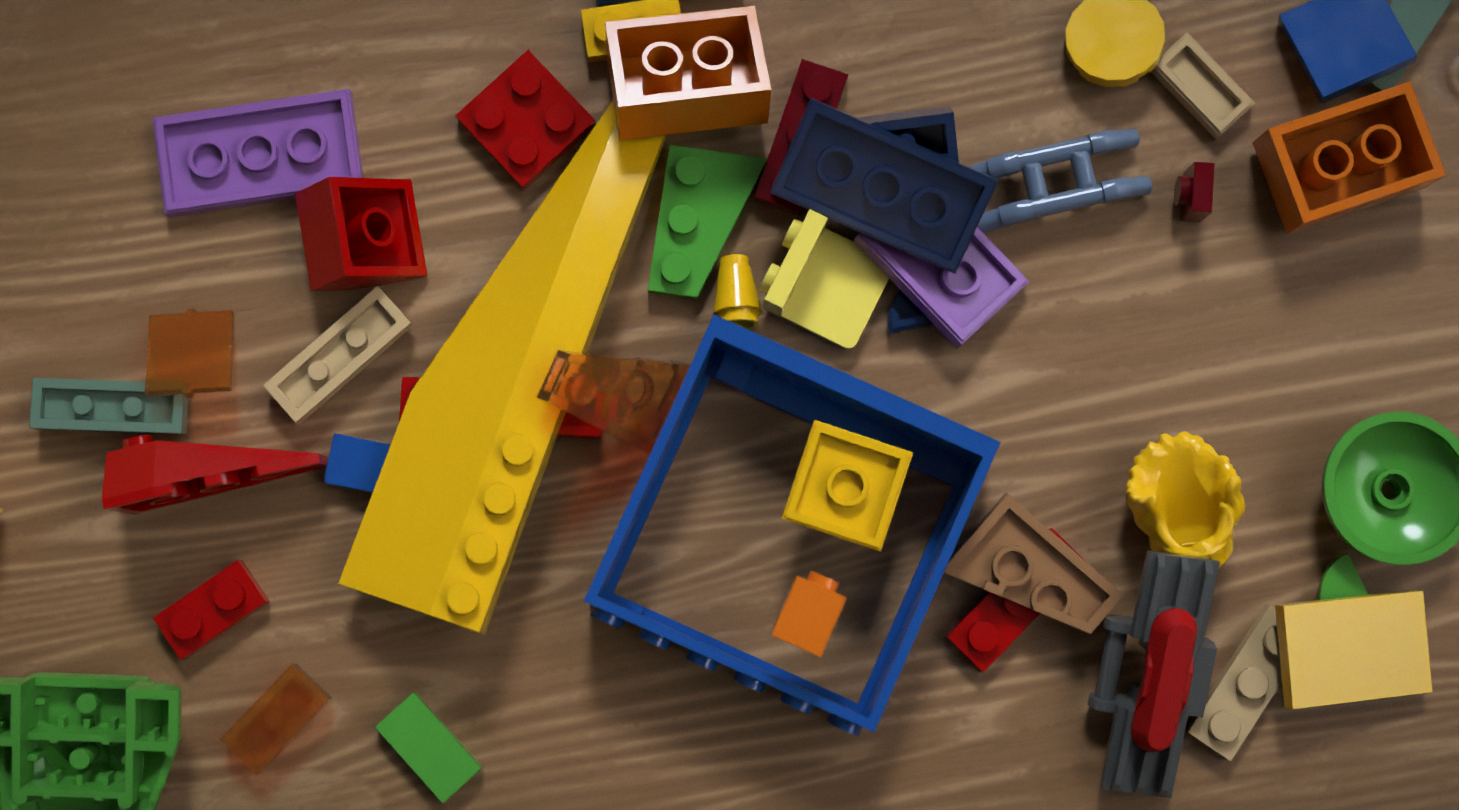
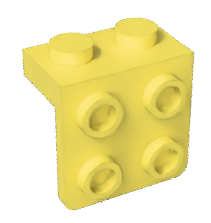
(823, 283)

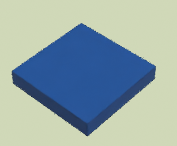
(1346, 43)

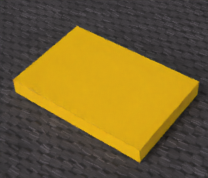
(1353, 649)

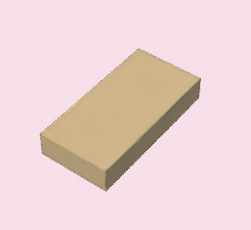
(1202, 86)

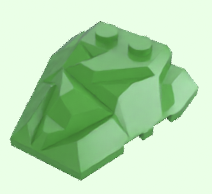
(86, 741)

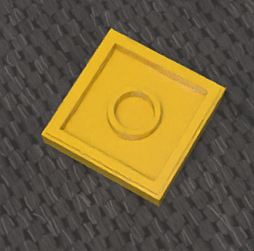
(847, 485)

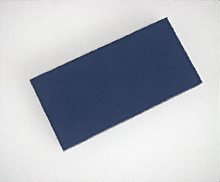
(883, 185)

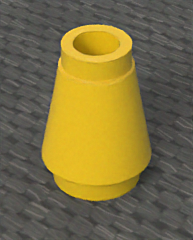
(736, 292)

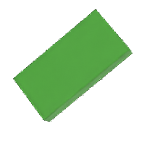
(429, 747)

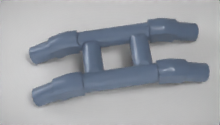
(1087, 191)

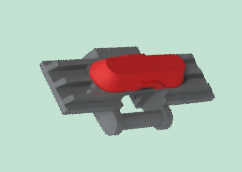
(1175, 678)

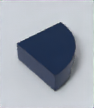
(904, 315)

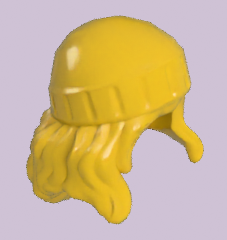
(1185, 497)

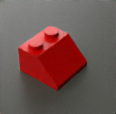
(360, 233)

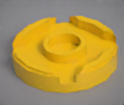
(1114, 40)

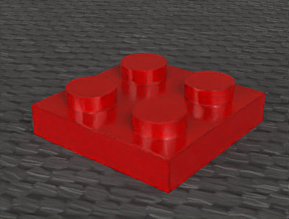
(526, 119)

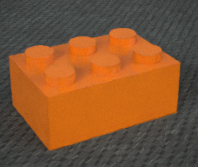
(687, 72)
(1348, 157)

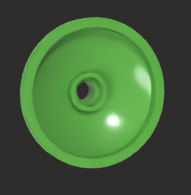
(1422, 466)

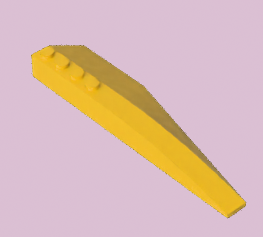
(472, 425)

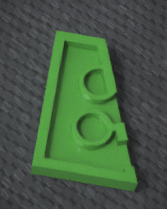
(697, 212)

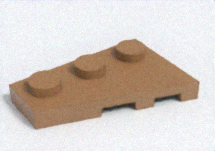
(1031, 566)

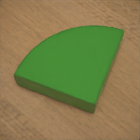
(1340, 580)

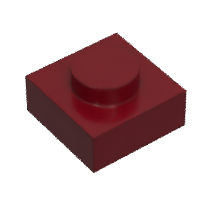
(1195, 191)

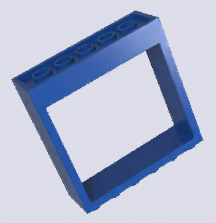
(838, 399)

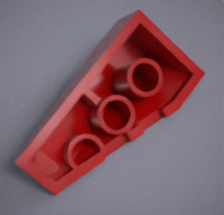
(168, 473)

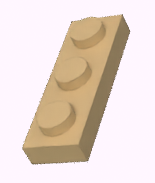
(338, 355)
(1241, 689)

